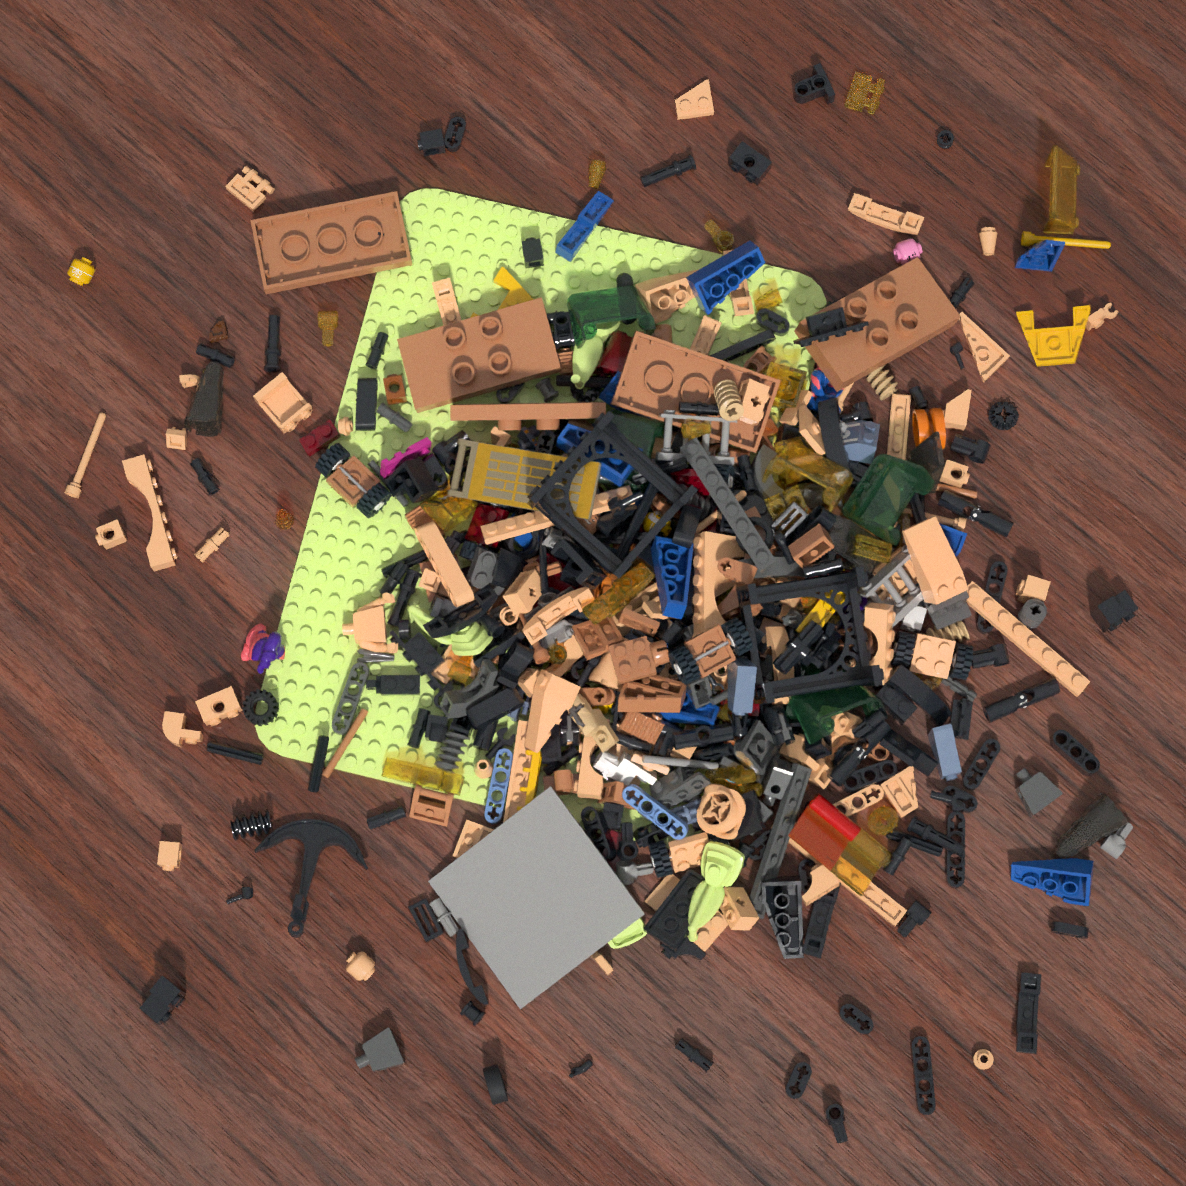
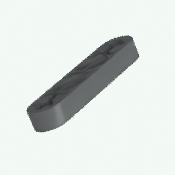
(348, 698)

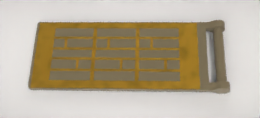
(510, 474)

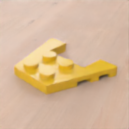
(516, 292)
(1055, 344)

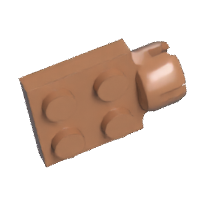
(637, 658)

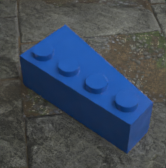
(723, 275)
(612, 469)
(672, 575)

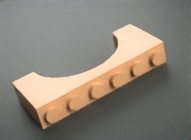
(708, 550)

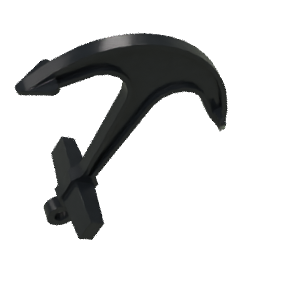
(315, 837)

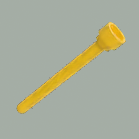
(1029, 239)

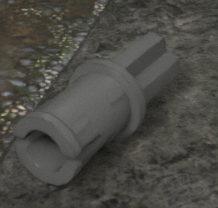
(394, 417)

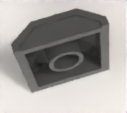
(482, 570)
(755, 748)

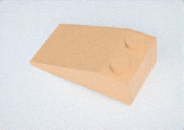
(934, 562)
(706, 934)

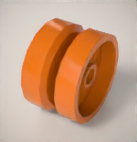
(925, 425)

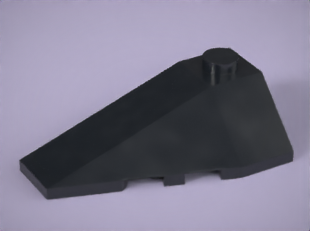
(784, 909)

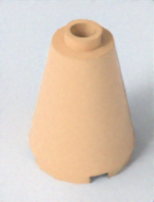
(605, 674)

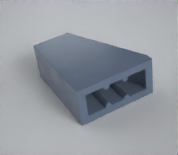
(741, 685)
(945, 751)

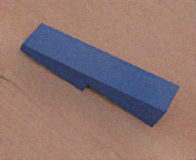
(584, 226)

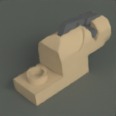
(592, 723)

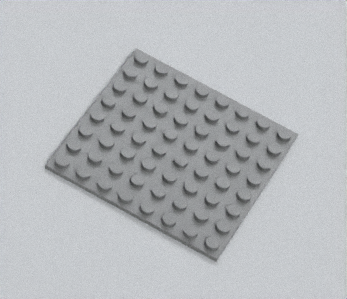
(536, 897)

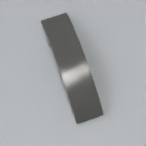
(779, 570)

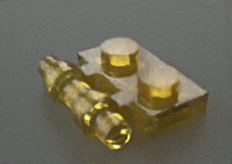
(858, 92)

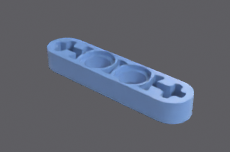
(500, 786)
(653, 814)

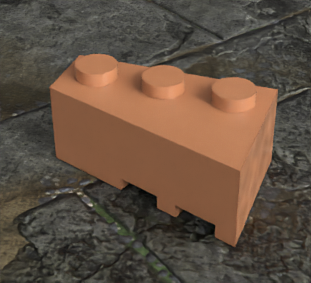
(652, 695)

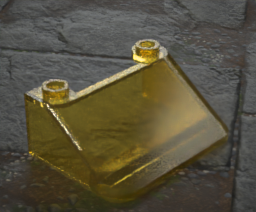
(1063, 192)
(815, 467)

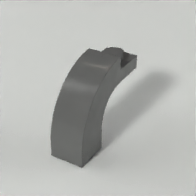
(759, 466)
(484, 686)

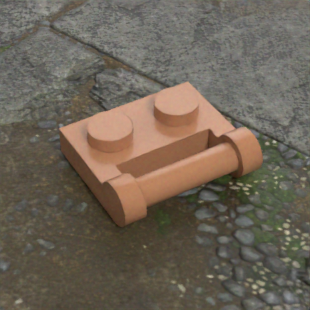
(429, 810)

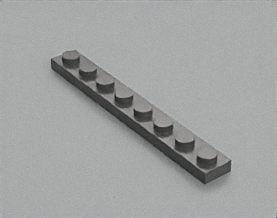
(728, 505)
(779, 834)

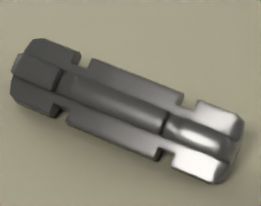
(959, 688)

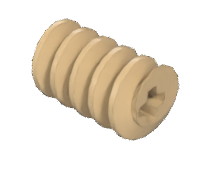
(882, 383)
(728, 400)
(954, 631)

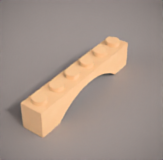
(159, 548)

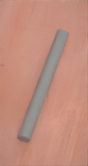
(679, 762)

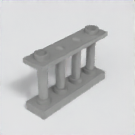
(666, 451)
(902, 605)

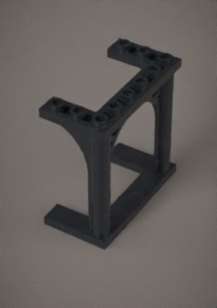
(606, 431)
(845, 582)

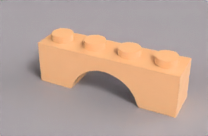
(879, 620)
(529, 676)
(820, 776)
(590, 782)

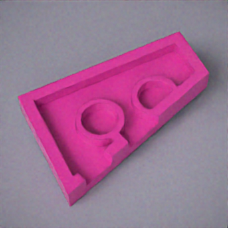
(416, 450)

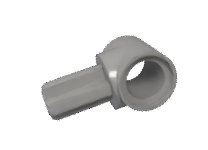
(1115, 843)
(629, 871)

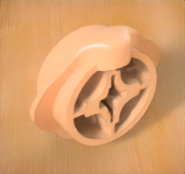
(728, 813)

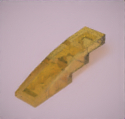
(427, 777)

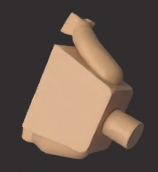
(370, 626)

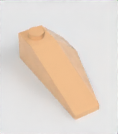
(666, 294)
(549, 701)

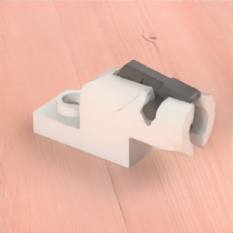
(623, 769)

